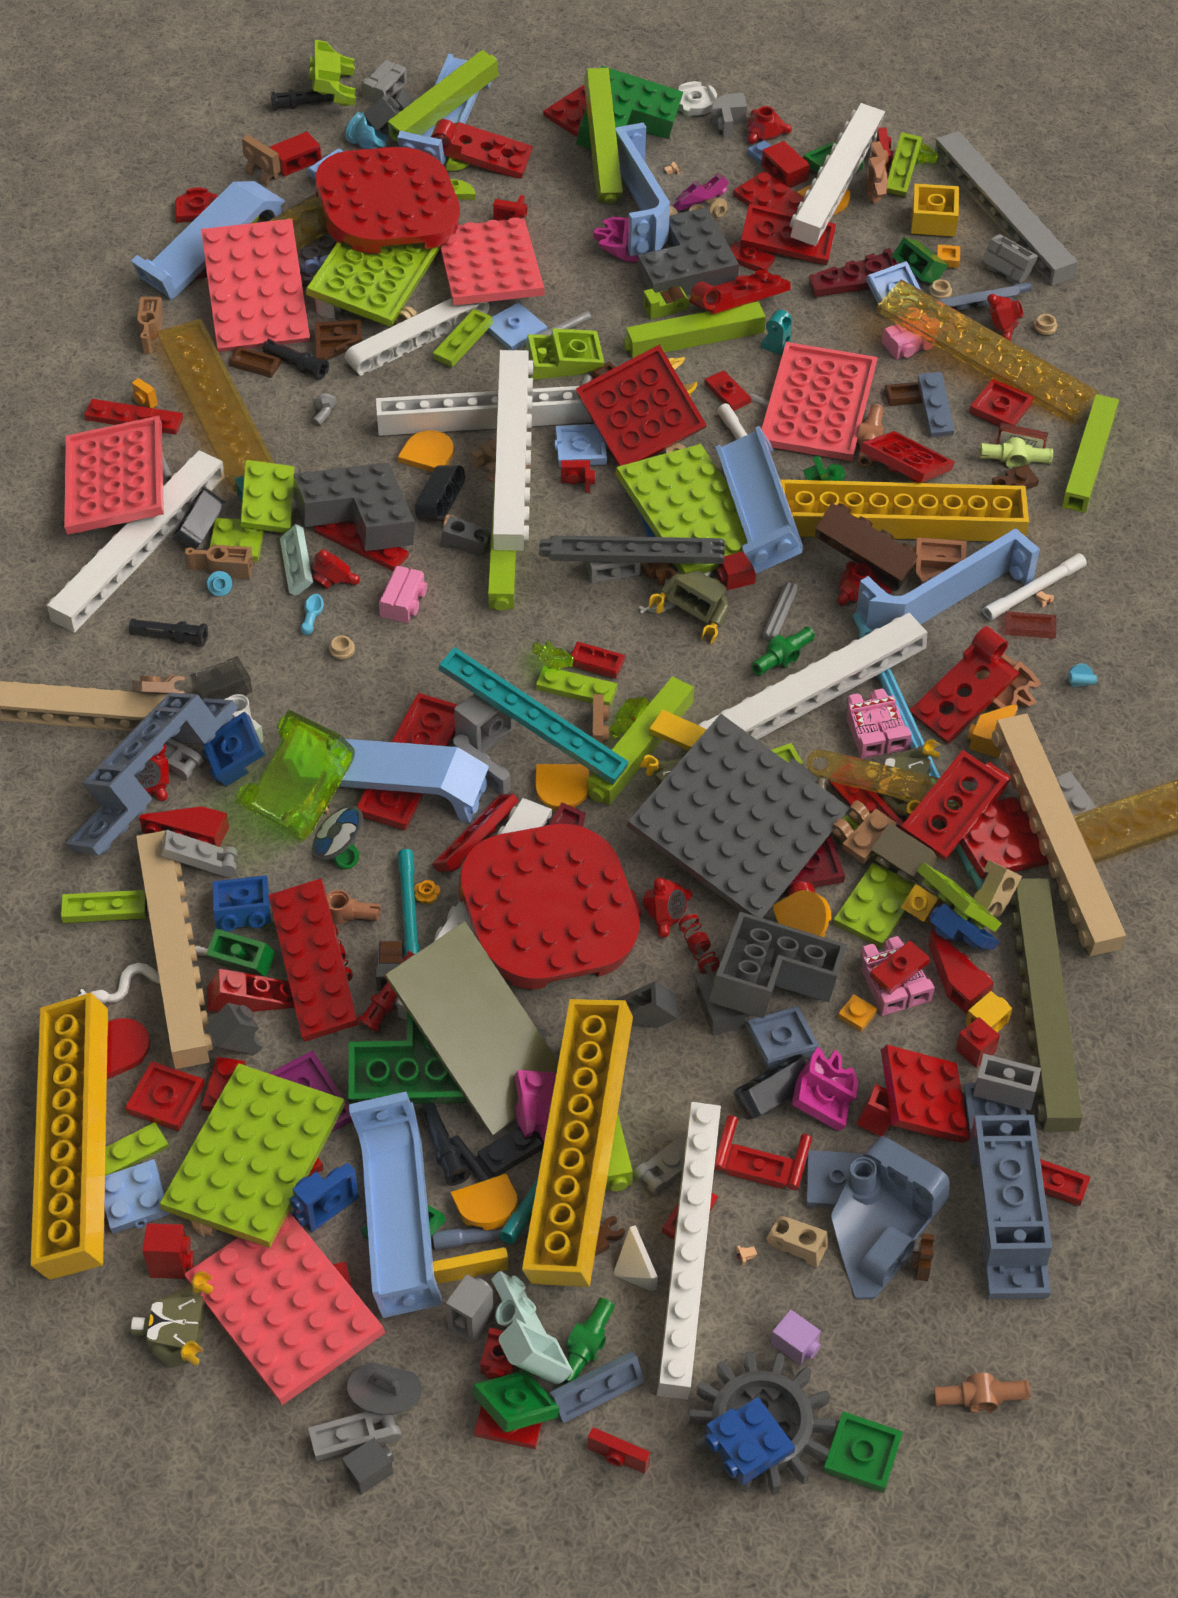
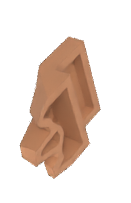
(877, 177)
(937, 556)
(1018, 690)

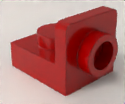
(507, 209)
(577, 472)

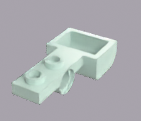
(525, 1338)

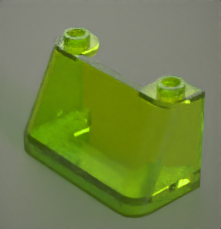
(299, 776)

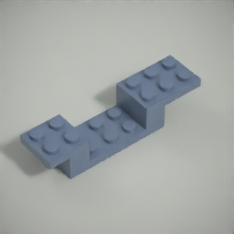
(113, 781)
(1014, 1198)

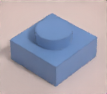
(756, 151)

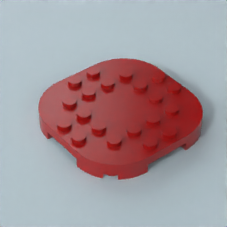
(387, 198)
(549, 904)

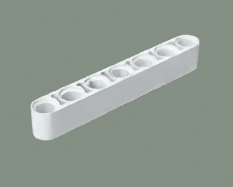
(409, 335)

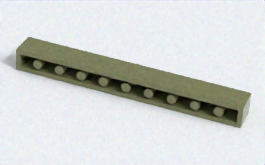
(1045, 1006)

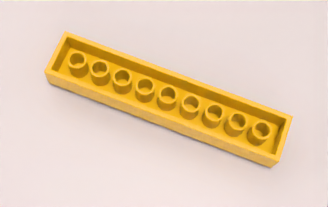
(914, 509)
(70, 1138)
(578, 1144)

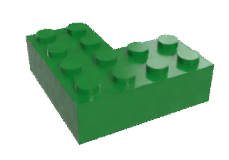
(638, 102)
(400, 1067)

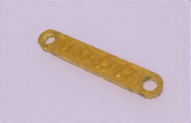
(874, 776)

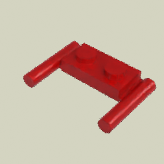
(760, 1165)

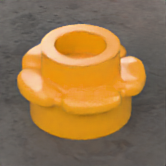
(426, 897)

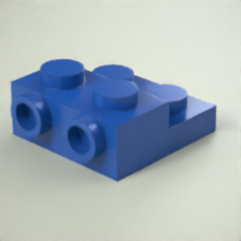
(233, 749)
(241, 903)
(954, 927)
(321, 1199)
(748, 1440)

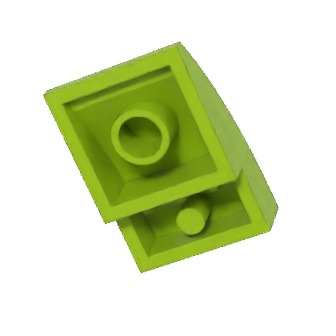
(564, 353)

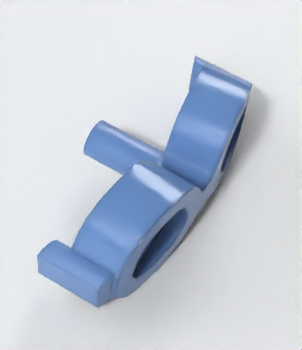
(313, 265)

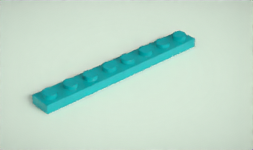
(533, 715)

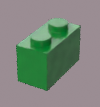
(920, 260)
(241, 953)

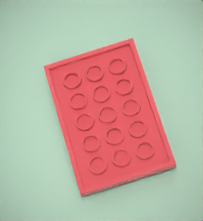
(491, 262)
(255, 284)
(819, 401)
(113, 475)
(286, 1308)

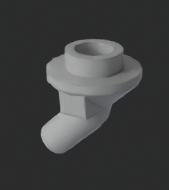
(324, 403)

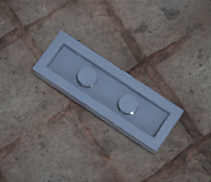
(935, 404)
(597, 1386)

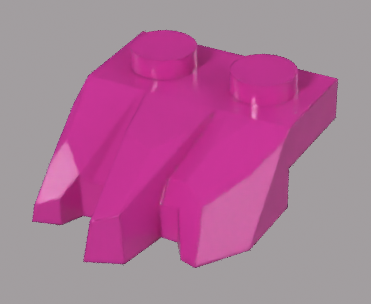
(697, 193)
(615, 238)
(826, 1089)
(534, 1100)

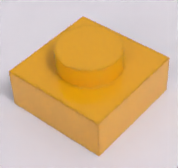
(949, 255)
(144, 393)
(857, 1013)

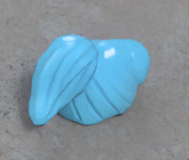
(362, 132)

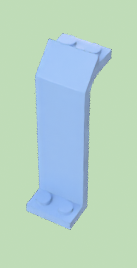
(433, 145)
(650, 226)
(185, 254)
(760, 501)
(1008, 553)
(419, 770)
(396, 1205)

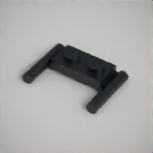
(500, 1154)

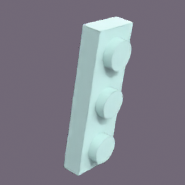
(296, 560)

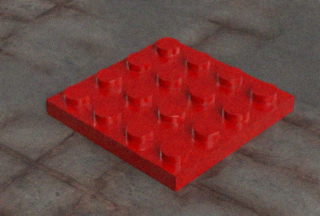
(641, 407)

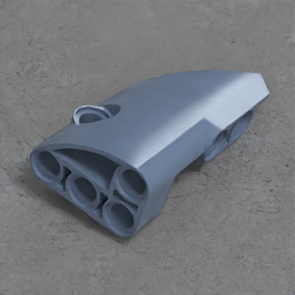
(885, 1213)

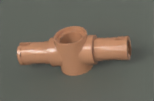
(870, 429)
(351, 908)
(981, 1393)

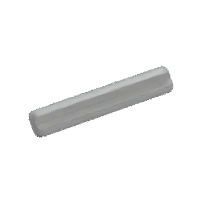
(780, 611)

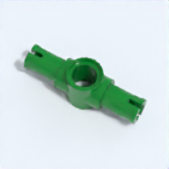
(782, 651)
(588, 1338)

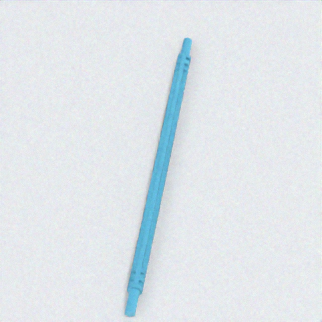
(891, 688)

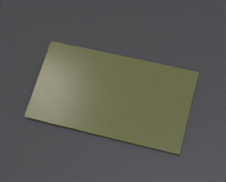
(472, 1022)

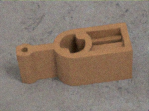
(149, 321)
(233, 560)

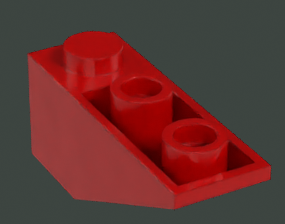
(195, 822)
(959, 976)
(249, 990)

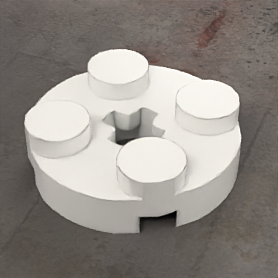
(704, 98)

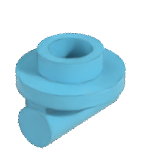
(219, 583)
(1081, 675)

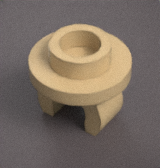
(717, 207)

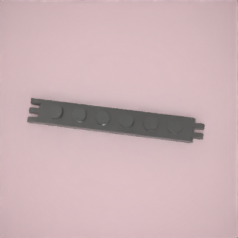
(633, 549)

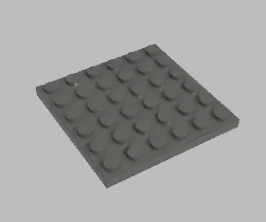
(738, 817)

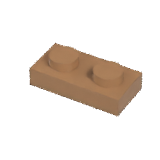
(600, 714)

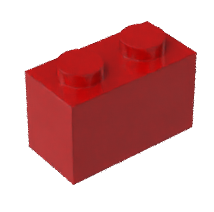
(297, 153)
(785, 164)
(167, 1251)

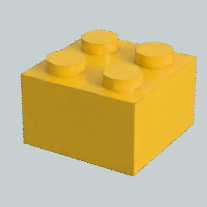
(935, 210)

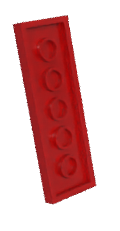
(426, 723)
(313, 960)

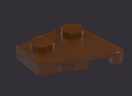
(336, 337)

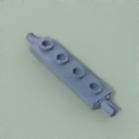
(962, 301)

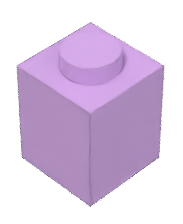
(796, 1338)

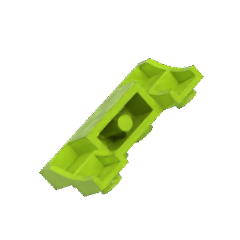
(325, 72)

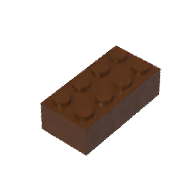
(865, 544)

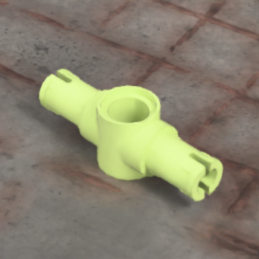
(1015, 453)

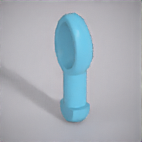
(313, 608)

